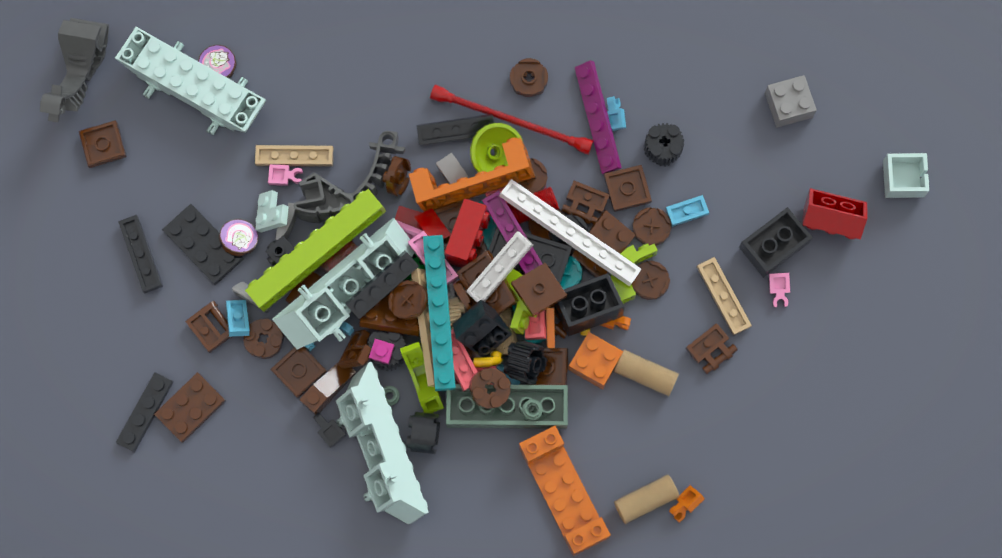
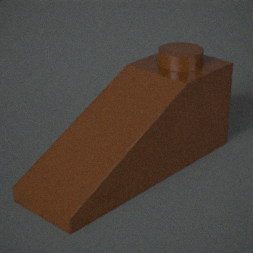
(326, 388)

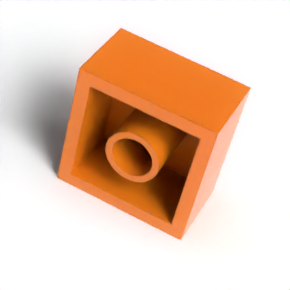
(595, 360)

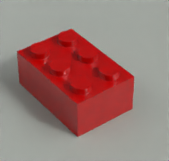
(835, 214)
(467, 233)

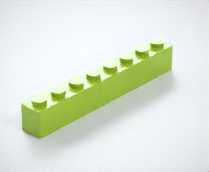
(315, 250)

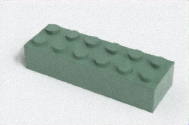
(465, 413)

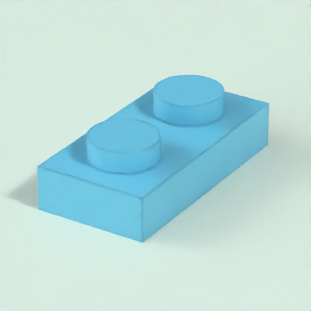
(687, 210)
(237, 318)

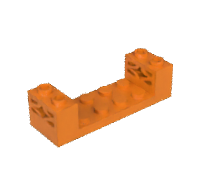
(434, 197)
(563, 491)

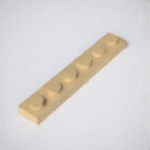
(419, 276)

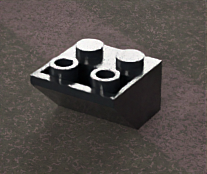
(481, 329)

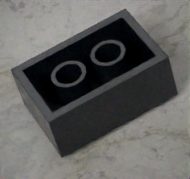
(775, 242)
(589, 305)

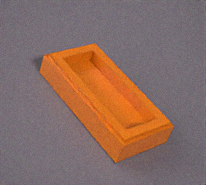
(550, 321)

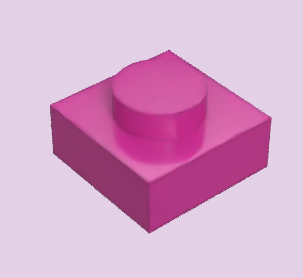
(381, 351)

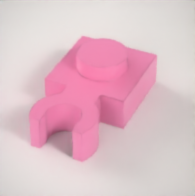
(281, 175)
(779, 284)

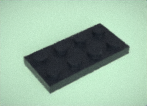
(201, 244)
(549, 252)

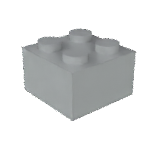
(790, 101)

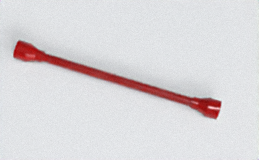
(579, 143)

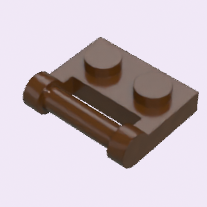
(204, 328)

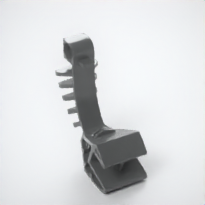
(83, 51)
(327, 199)

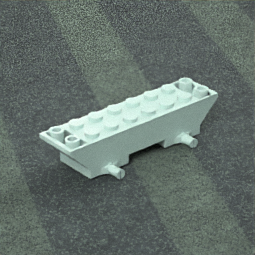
(190, 81)
(323, 306)
(390, 472)

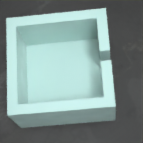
(903, 175)

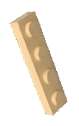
(293, 155)
(724, 296)

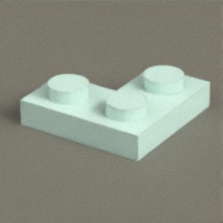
(268, 214)

